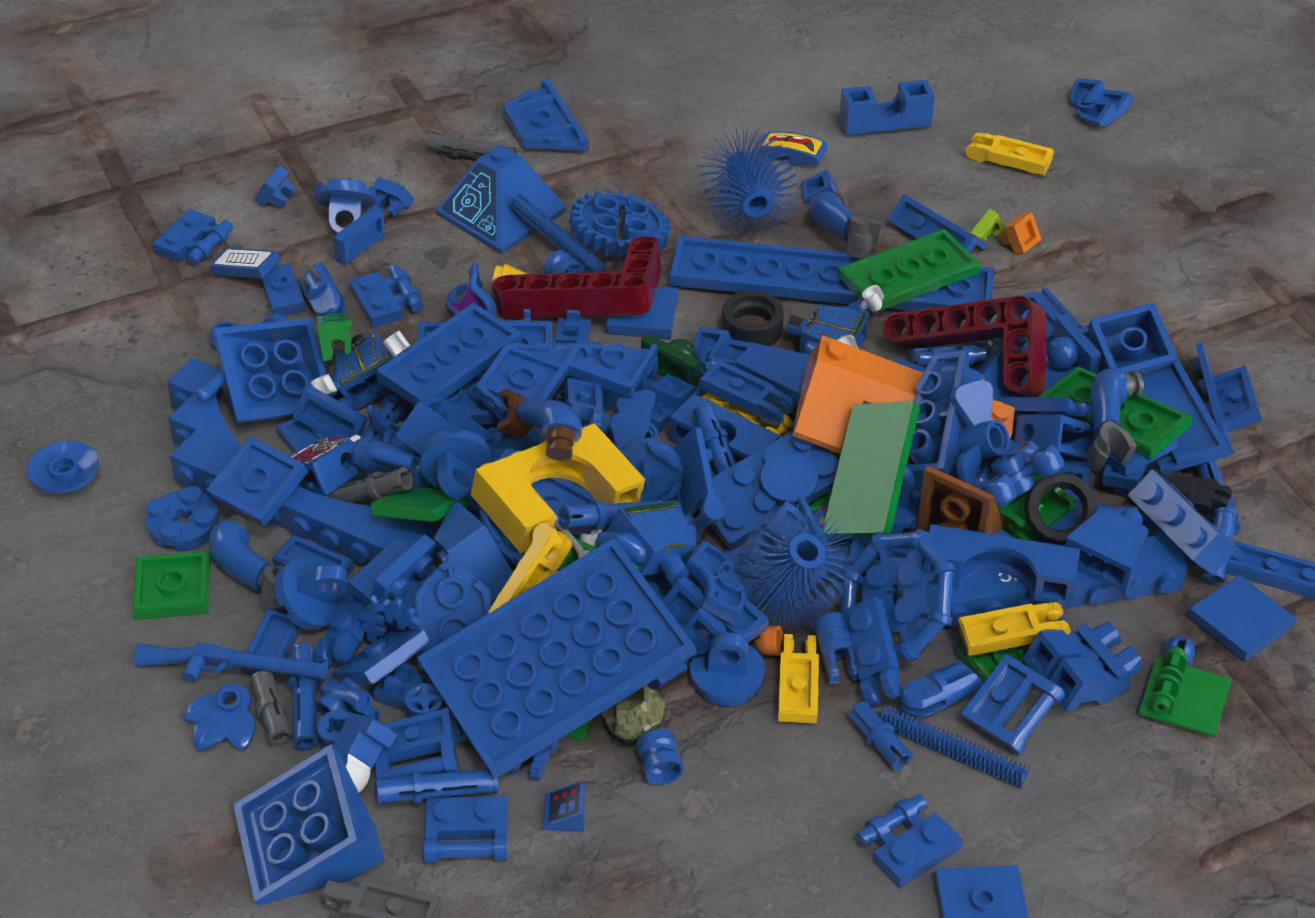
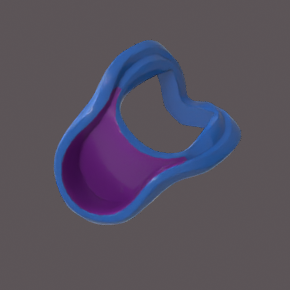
(472, 294)

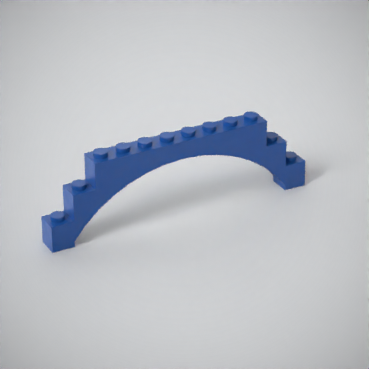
(209, 445)

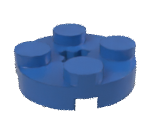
(189, 503)

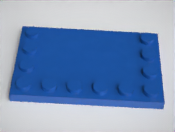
(555, 657)

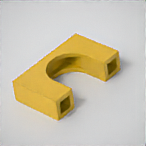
(516, 508)

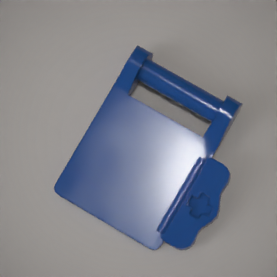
(697, 483)

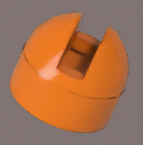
(770, 641)

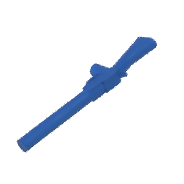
(222, 658)

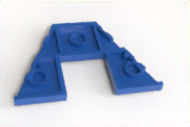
(540, 370)

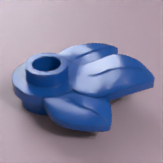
(219, 721)

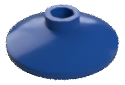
(63, 466)

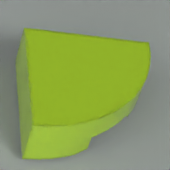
(989, 225)

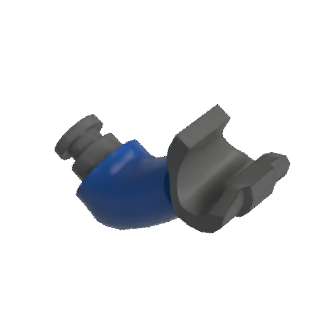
(831, 214)
(1107, 395)

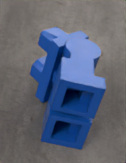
(1084, 663)

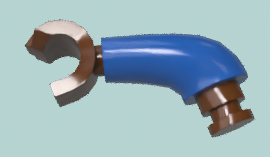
(558, 422)

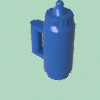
(386, 457)

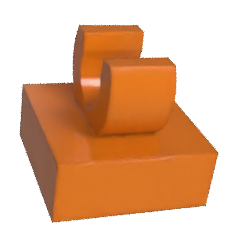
(1021, 233)

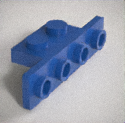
(1230, 396)

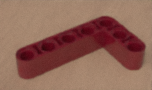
(590, 293)
(978, 328)

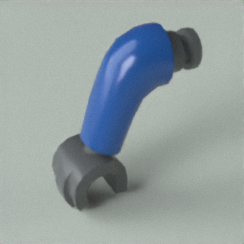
(232, 553)

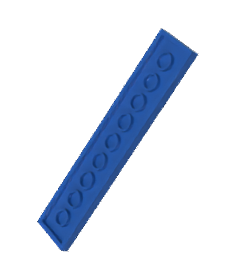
(796, 273)

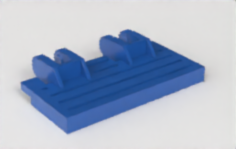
(1203, 439)

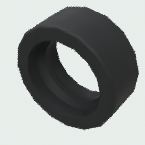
(757, 304)
(1032, 501)

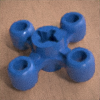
(1015, 471)

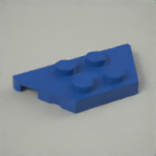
(544, 120)

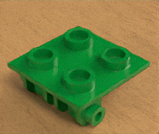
(1184, 694)

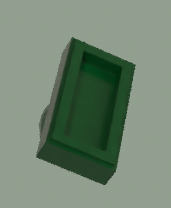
(676, 358)

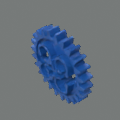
(597, 221)

